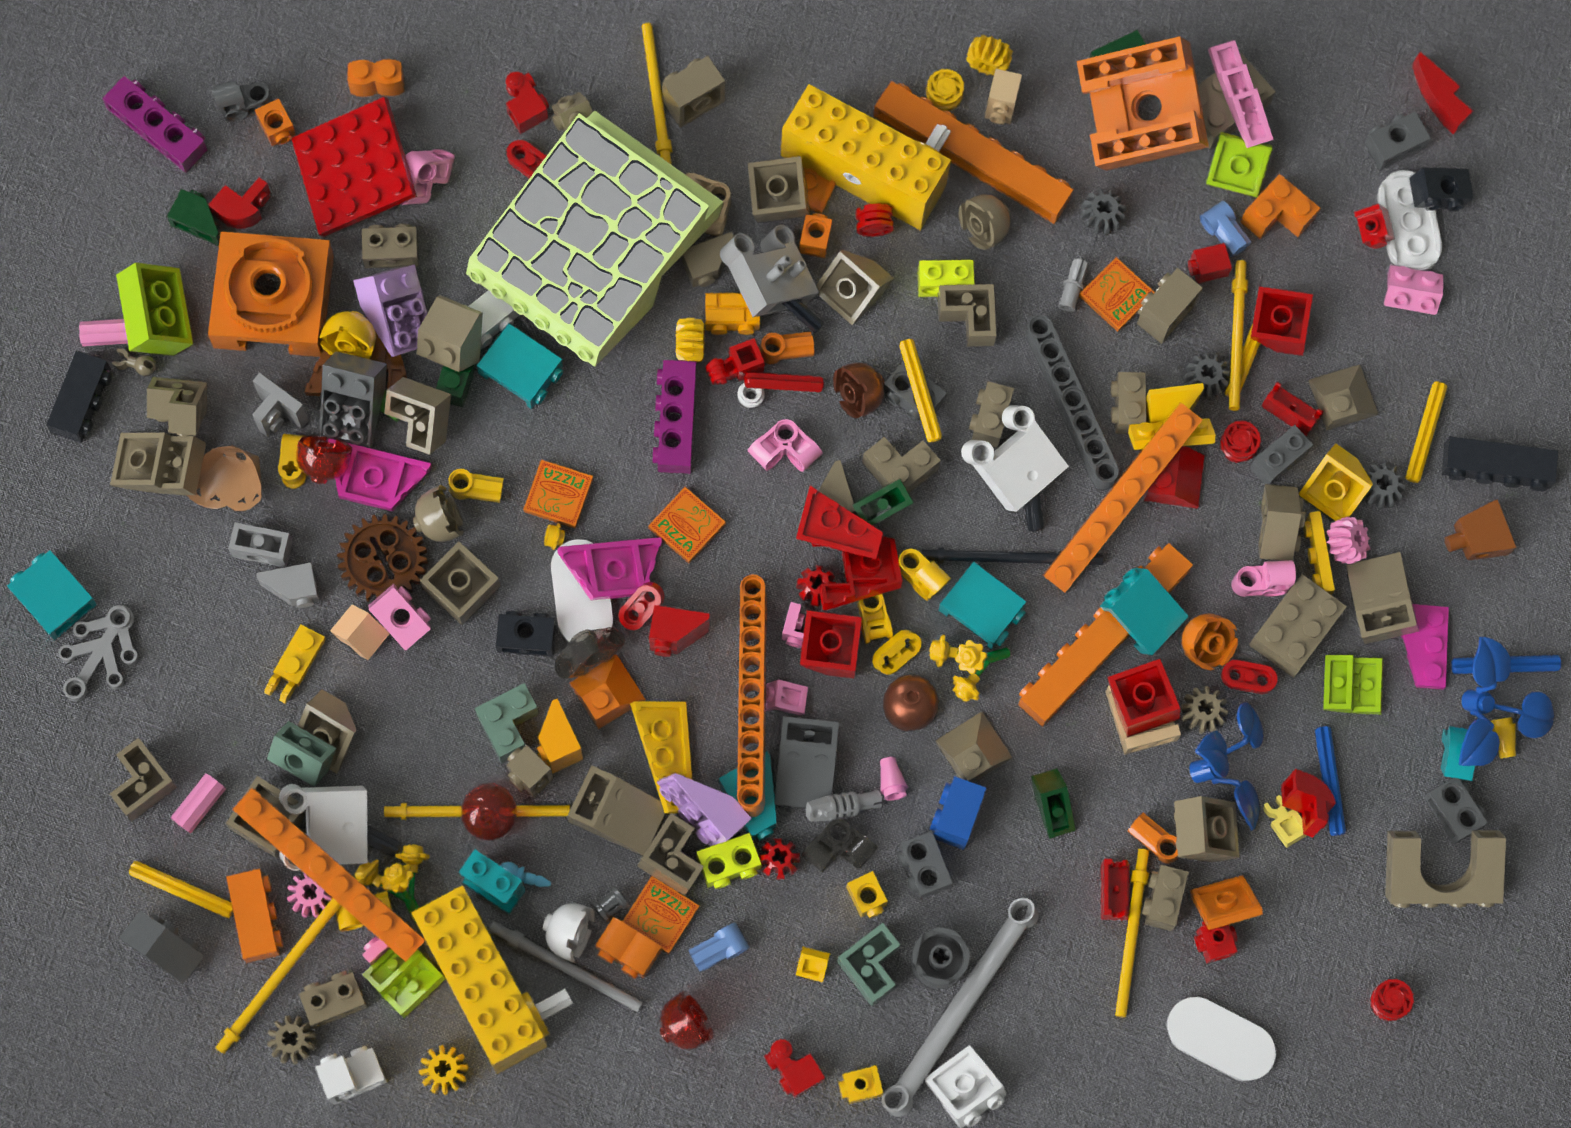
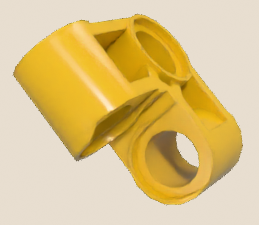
(926, 578)

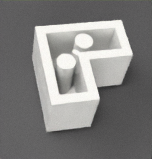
(350, 1076)

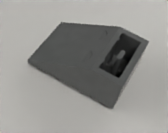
(351, 398)
(805, 761)

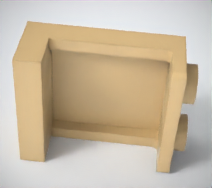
(1144, 740)

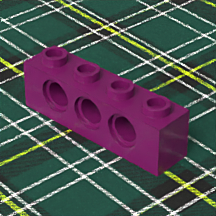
(181, 153)
(684, 376)

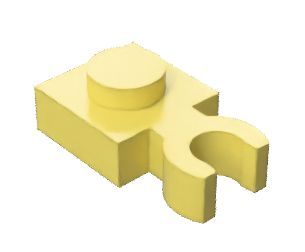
(1286, 824)

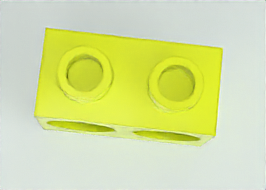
(943, 272)
(725, 853)

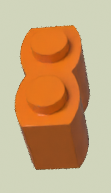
(370, 78)
(628, 948)

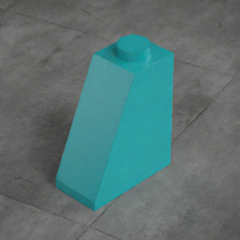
(763, 824)

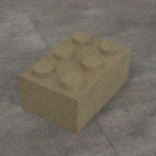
(1215, 108)
(1297, 625)

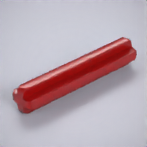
(783, 382)

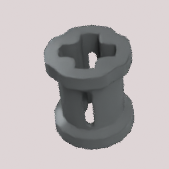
(610, 905)

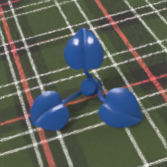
(1491, 666)
(1216, 765)

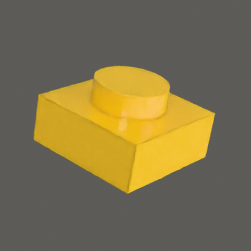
(812, 964)

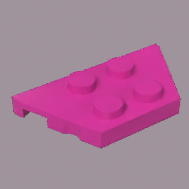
(379, 477)
(611, 567)

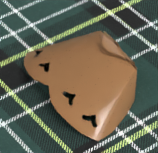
(229, 479)

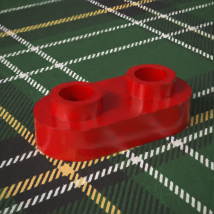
(530, 162)
(642, 604)
(1248, 676)

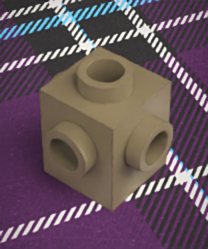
(568, 109)

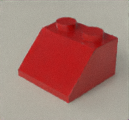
(1281, 320)
(1179, 481)
(676, 629)
(831, 643)
(1144, 697)

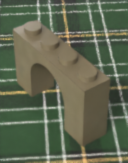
(1480, 883)

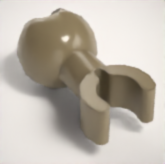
(141, 364)

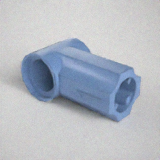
(1222, 223)
(725, 944)

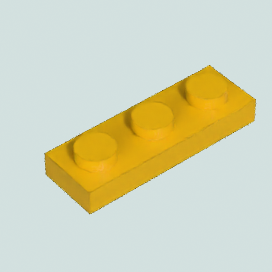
(1142, 433)
(1318, 552)

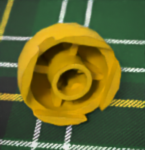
(349, 334)

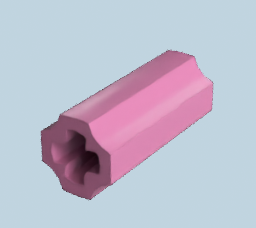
(102, 332)
(198, 803)

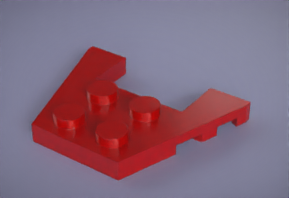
(864, 577)

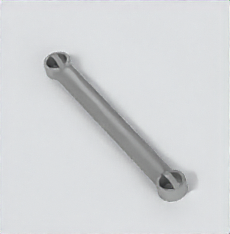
(960, 1007)

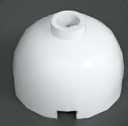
(568, 930)

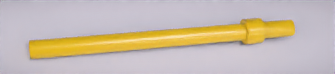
(663, 144)
(1239, 288)
(1139, 880)

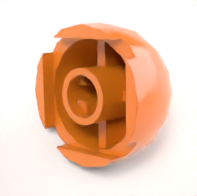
(1209, 640)

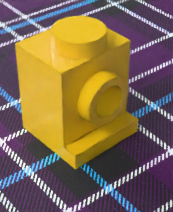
(872, 1089)

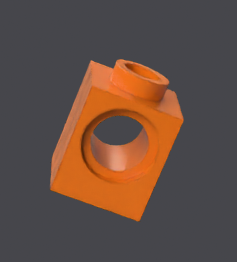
(271, 113)
(811, 245)

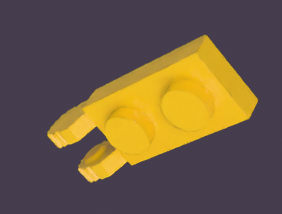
(295, 661)

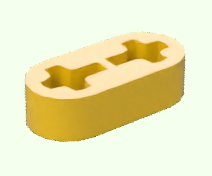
(896, 651)

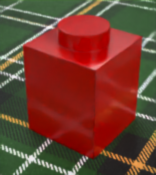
(1210, 263)

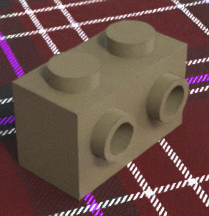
(390, 246)
(1130, 400)
(988, 422)
(528, 771)
(1166, 897)
(333, 999)

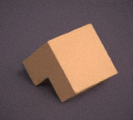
(360, 631)

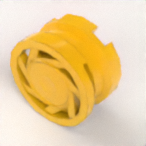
(945, 89)

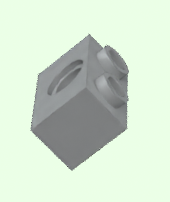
(260, 545)

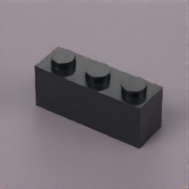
(79, 397)

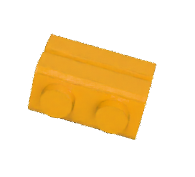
(729, 313)

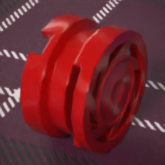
(874, 220)
(1240, 441)
(1392, 1000)

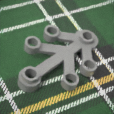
(100, 649)

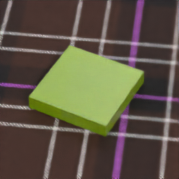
(1238, 167)

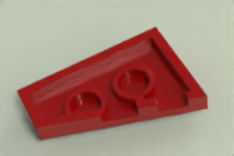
(837, 528)

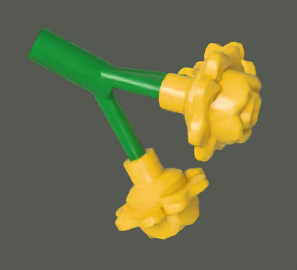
(971, 659)
(397, 876)

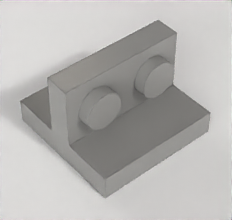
(275, 407)

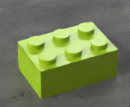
(154, 309)

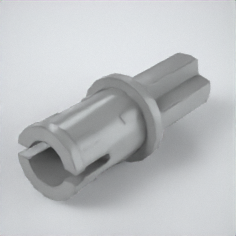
(1073, 285)

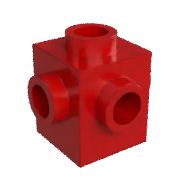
(1213, 949)

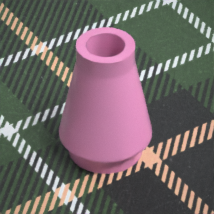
(892, 781)

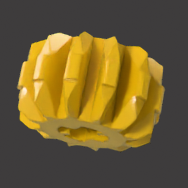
(989, 54)
(690, 339)
(435, 1064)

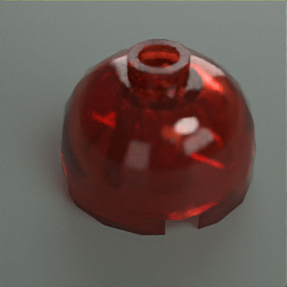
(322, 459)
(493, 801)
(683, 1023)

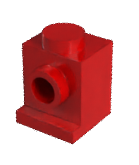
(1383, 230)

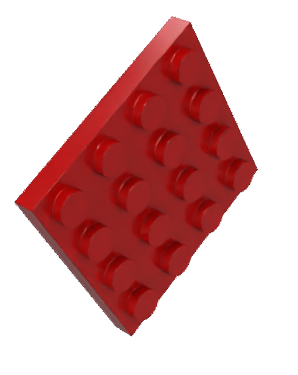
(353, 167)

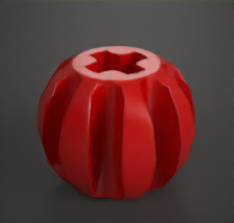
(810, 578)
(782, 850)

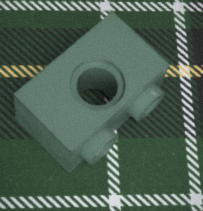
(301, 753)

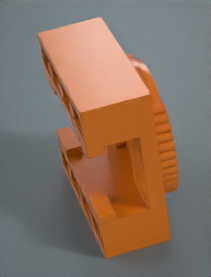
(1118, 86)
(289, 315)

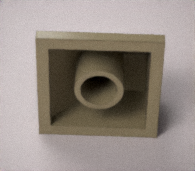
(853, 285)
(1343, 397)
(331, 722)
(973, 748)

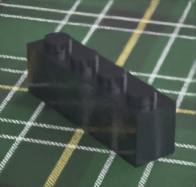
(1499, 463)

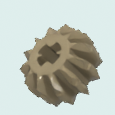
(1202, 719)
(289, 1050)

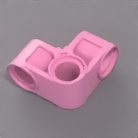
(426, 169)
(771, 448)
(1267, 580)

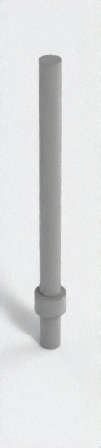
(517, 940)

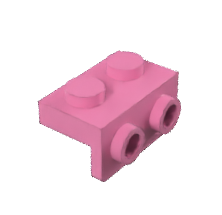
(1414, 289)

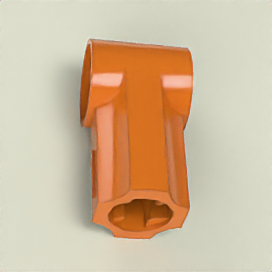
(789, 345)
(1152, 837)

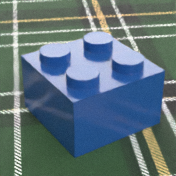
(959, 812)

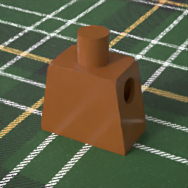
(1482, 534)

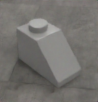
(292, 584)

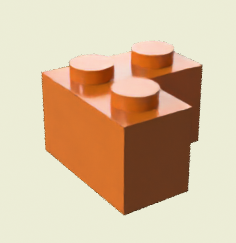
(1280, 203)

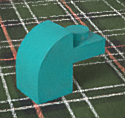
(1452, 741)

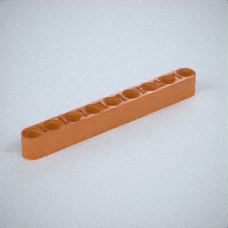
(752, 706)

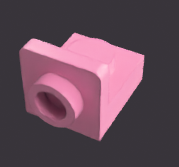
(793, 621)
(786, 697)
(374, 950)

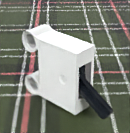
(1019, 465)
(338, 823)

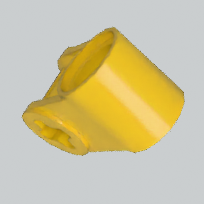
(288, 462)
(875, 620)

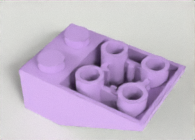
(393, 307)
(708, 810)

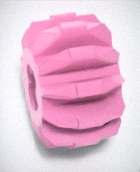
(1348, 540)
(300, 896)

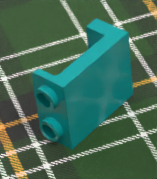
(521, 366)
(51, 594)
(984, 605)
(1144, 610)
(492, 881)

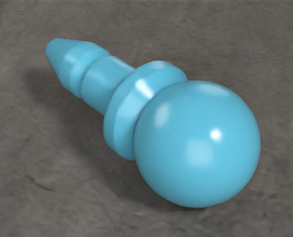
(527, 878)

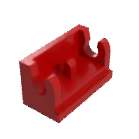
(1291, 409)
(1114, 890)

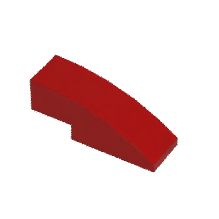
(1440, 94)

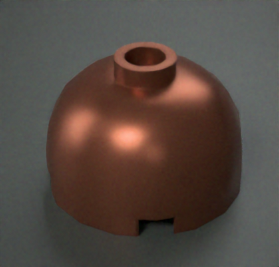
(860, 388)
(910, 703)

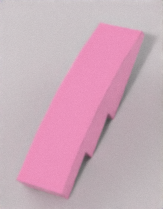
(1240, 94)

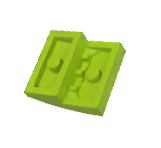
(1353, 684)
(402, 982)

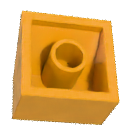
(557, 740)

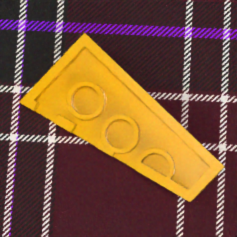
(665, 741)

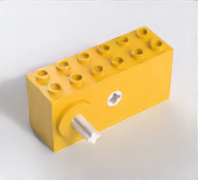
(867, 155)
(500, 1015)

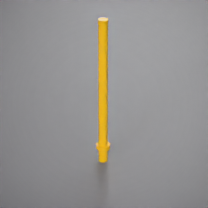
(455, 811)
(232, 1034)

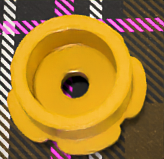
(554, 536)

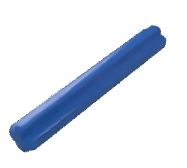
(1518, 664)
(1330, 778)

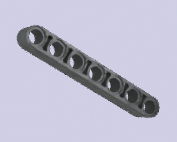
(1071, 414)

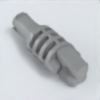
(842, 805)

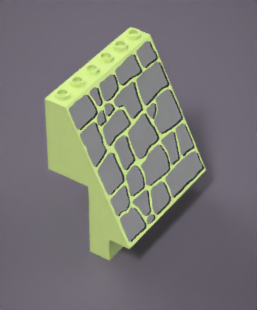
(592, 237)

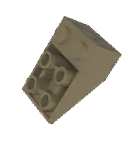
(1382, 598)
(616, 811)

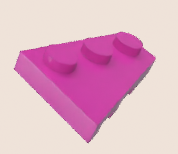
(1428, 647)

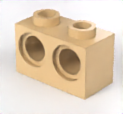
(1002, 96)

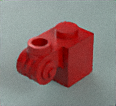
(527, 107)
(742, 359)
(796, 1075)

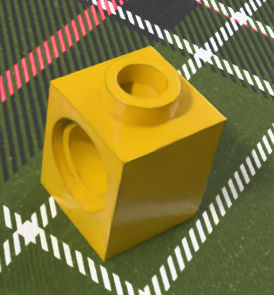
(864, 883)

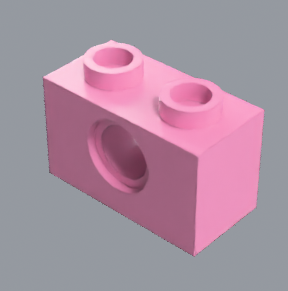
(405, 632)

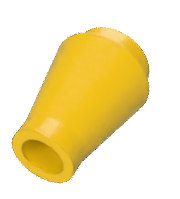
(1507, 734)

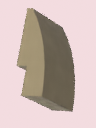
(158, 463)

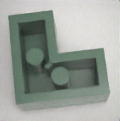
(502, 716)
(863, 963)

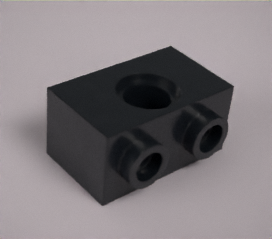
(1441, 188)
(538, 644)

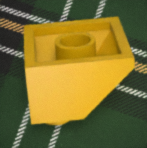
(1163, 401)
(1337, 484)

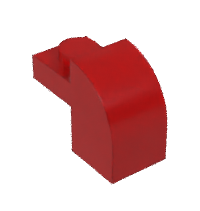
(237, 210)
(1310, 797)

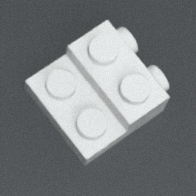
(966, 1087)

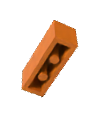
(254, 915)

